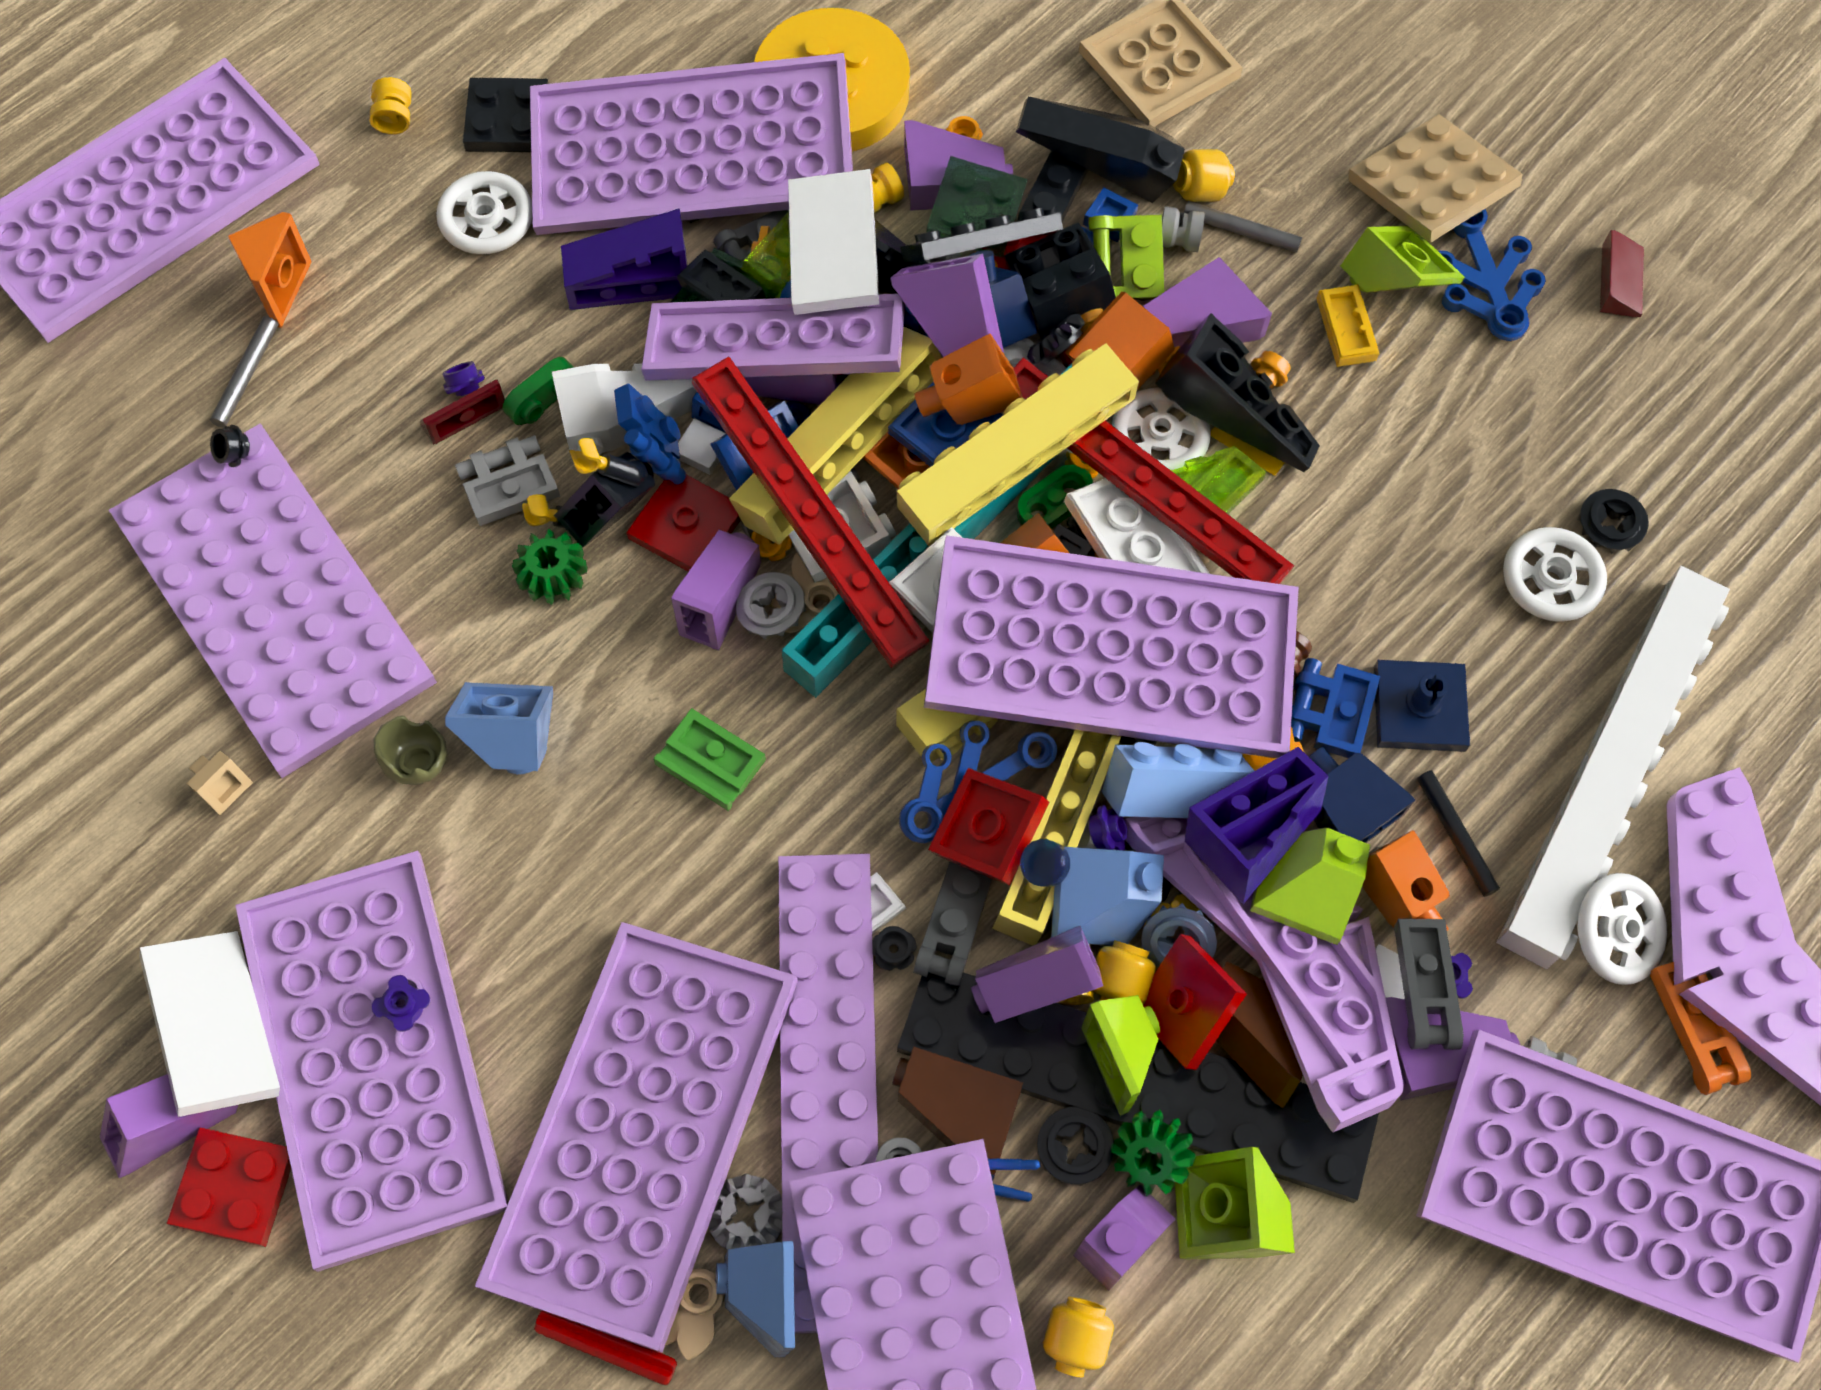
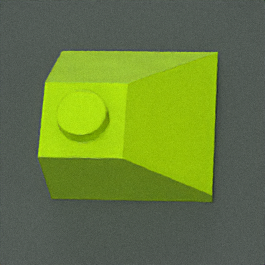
(1397, 260)
(1315, 884)
(1123, 1044)
(1232, 1208)

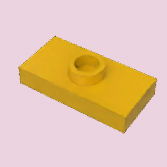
(1347, 325)

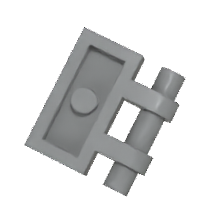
(505, 490)

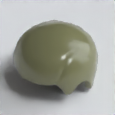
(410, 751)

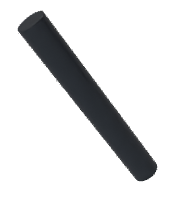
(1458, 833)

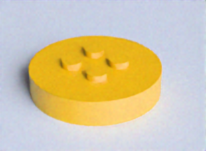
(874, 64)

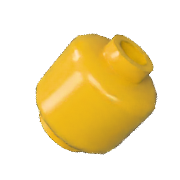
(1204, 175)
(1124, 971)
(1078, 1336)

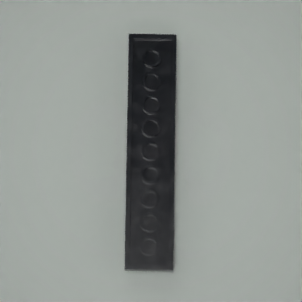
(1213, 1103)

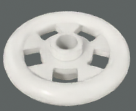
(480, 203)
(1129, 419)
(1543, 604)
(1622, 928)

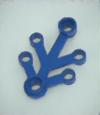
(1493, 281)
(969, 758)

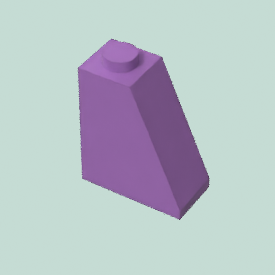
(928, 154)
(1213, 291)
(950, 301)
(709, 592)
(1037, 976)
(1436, 1068)
(145, 1125)
(1123, 1236)

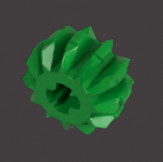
(545, 553)
(1160, 1139)

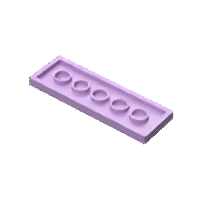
(770, 340)

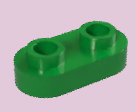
(535, 394)
(1049, 495)

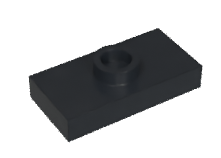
(717, 281)

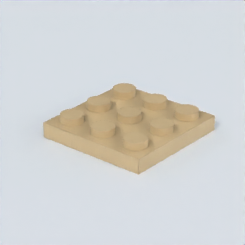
(1160, 60)
(1435, 178)

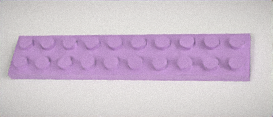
(825, 1032)

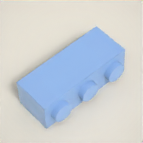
(1168, 780)

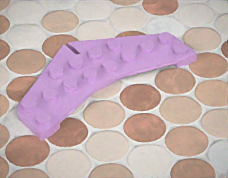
(1737, 927)
(1322, 991)

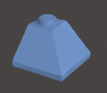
(503, 723)
(1107, 894)
(761, 1292)

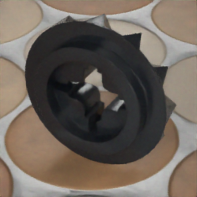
(1056, 340)
(1615, 505)
(1096, 1138)

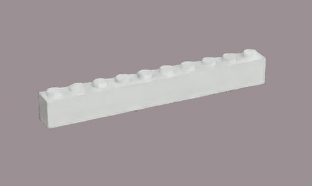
(1614, 767)

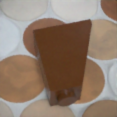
(1259, 1041)
(957, 1100)

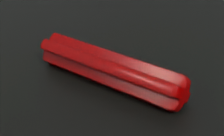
(609, 1348)

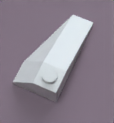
(589, 402)

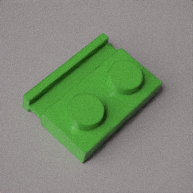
(710, 759)

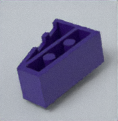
(626, 263)
(1256, 820)

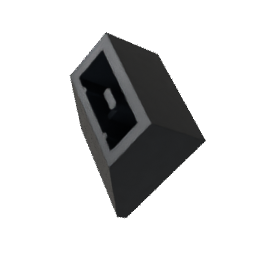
(1062, 276)

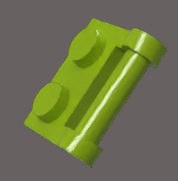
(1139, 252)

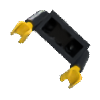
(600, 499)

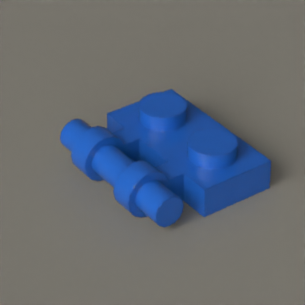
(649, 433)
(1346, 708)

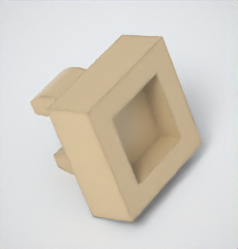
(218, 781)

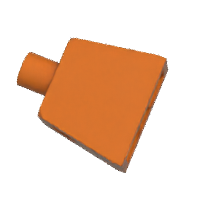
(970, 383)
(1404, 881)

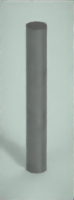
(1246, 227)
(244, 372)

